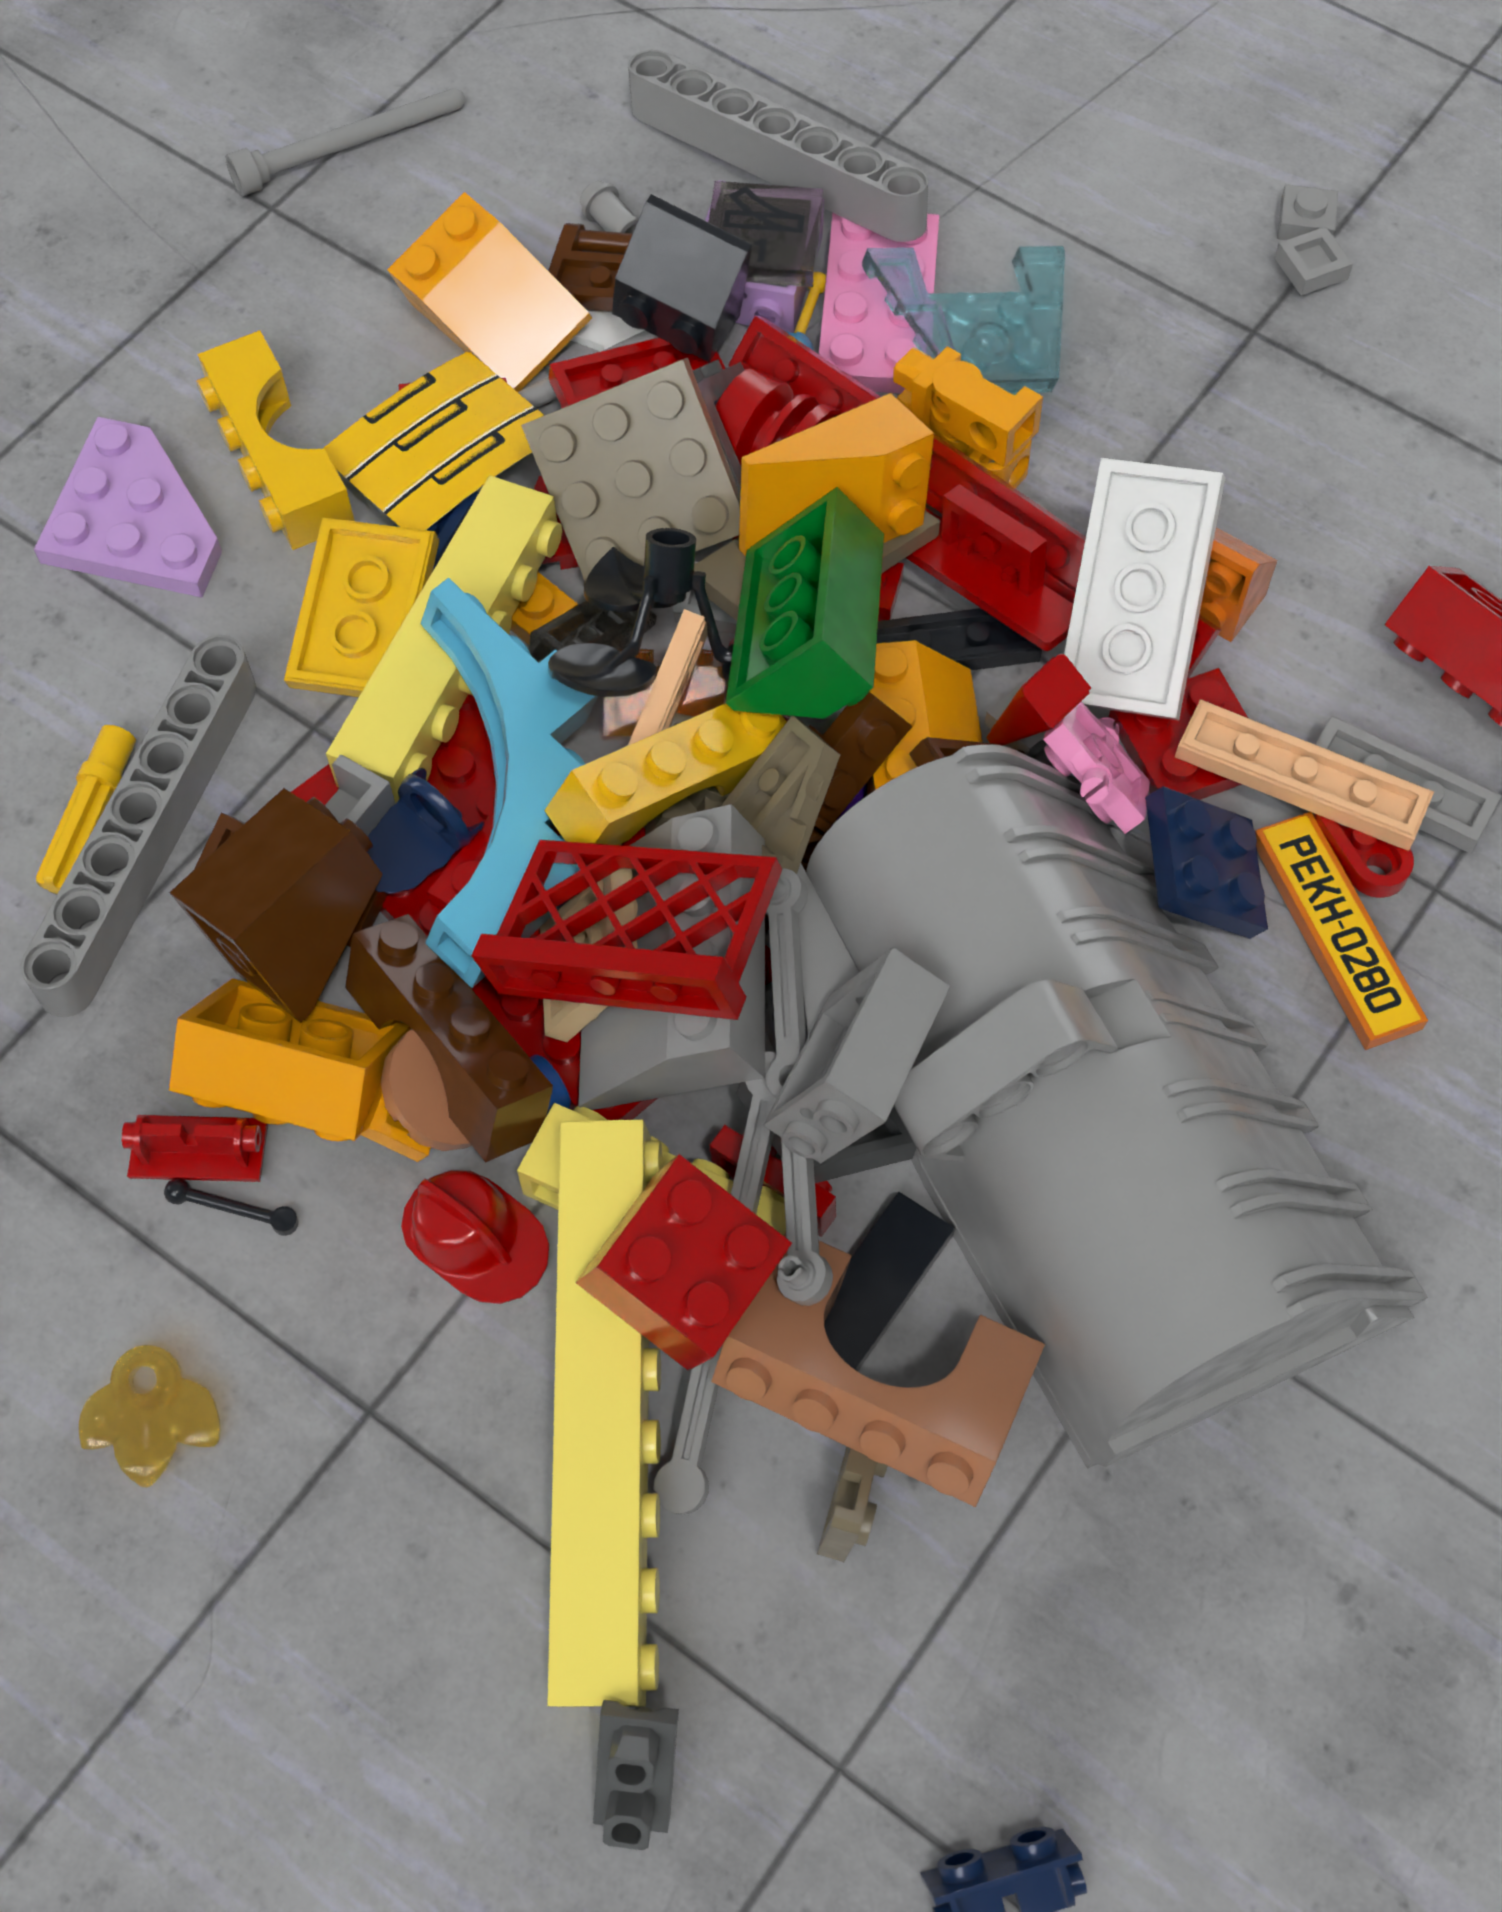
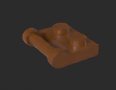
(588, 264)

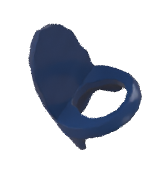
(417, 835)

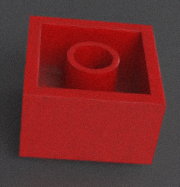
(684, 1263)

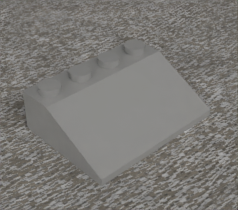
(658, 1054)

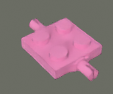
(1106, 773)

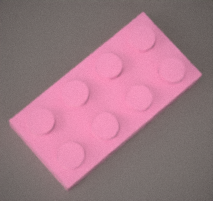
(857, 324)

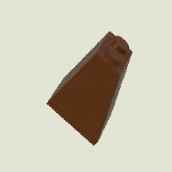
(283, 898)

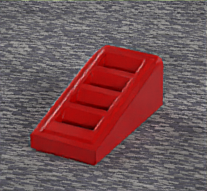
(1041, 702)

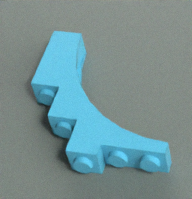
(526, 723)

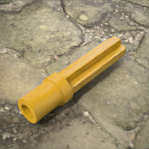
(93, 790)

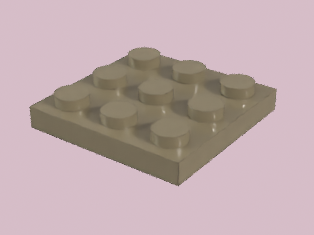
(636, 465)

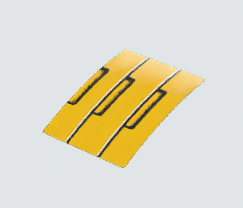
(435, 441)

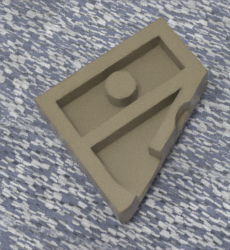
(786, 791)
(850, 1513)

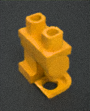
(971, 411)

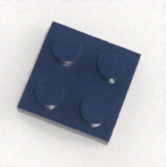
(1206, 863)

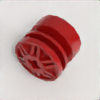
(762, 411)

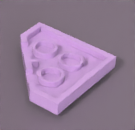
(129, 515)

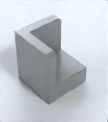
(360, 796)

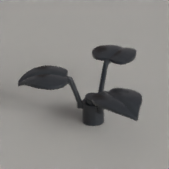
(626, 586)

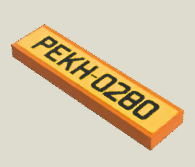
(1339, 931)

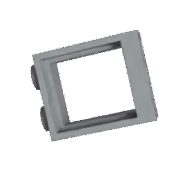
(857, 1057)

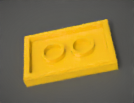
(356, 602)

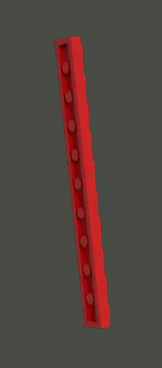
(807, 372)

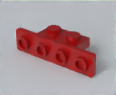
(995, 567)

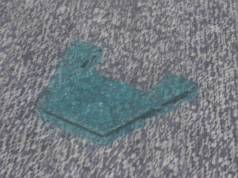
(1002, 333)

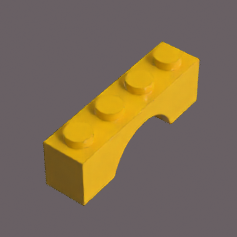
(251, 395)
(631, 786)

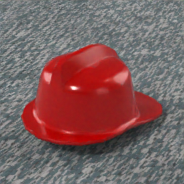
(475, 1236)

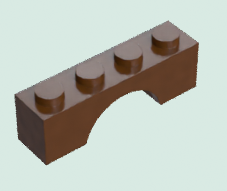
(488, 1079)

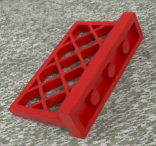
(612, 969)

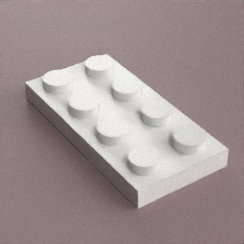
(1143, 584)

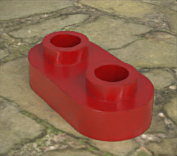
(1359, 850)

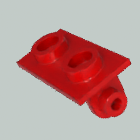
(195, 1148)

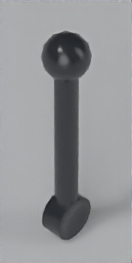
(283, 1219)

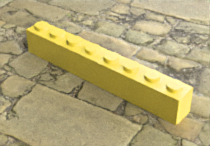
(601, 1437)

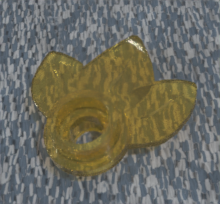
(150, 1424)

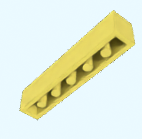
(416, 686)

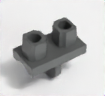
(634, 1773)

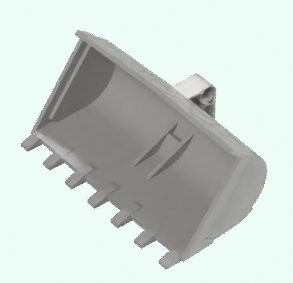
(1098, 1109)

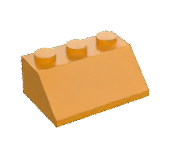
(926, 692)
(261, 1060)

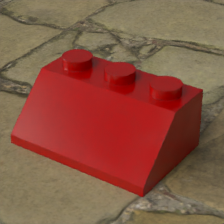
(1458, 629)

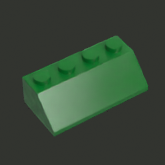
(809, 614)

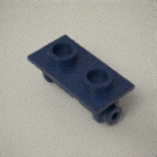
(1035, 1867)

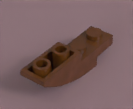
(864, 739)

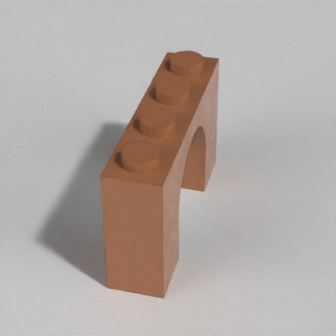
(932, 1432)

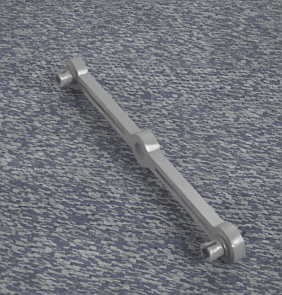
(803, 1273)
(682, 1481)

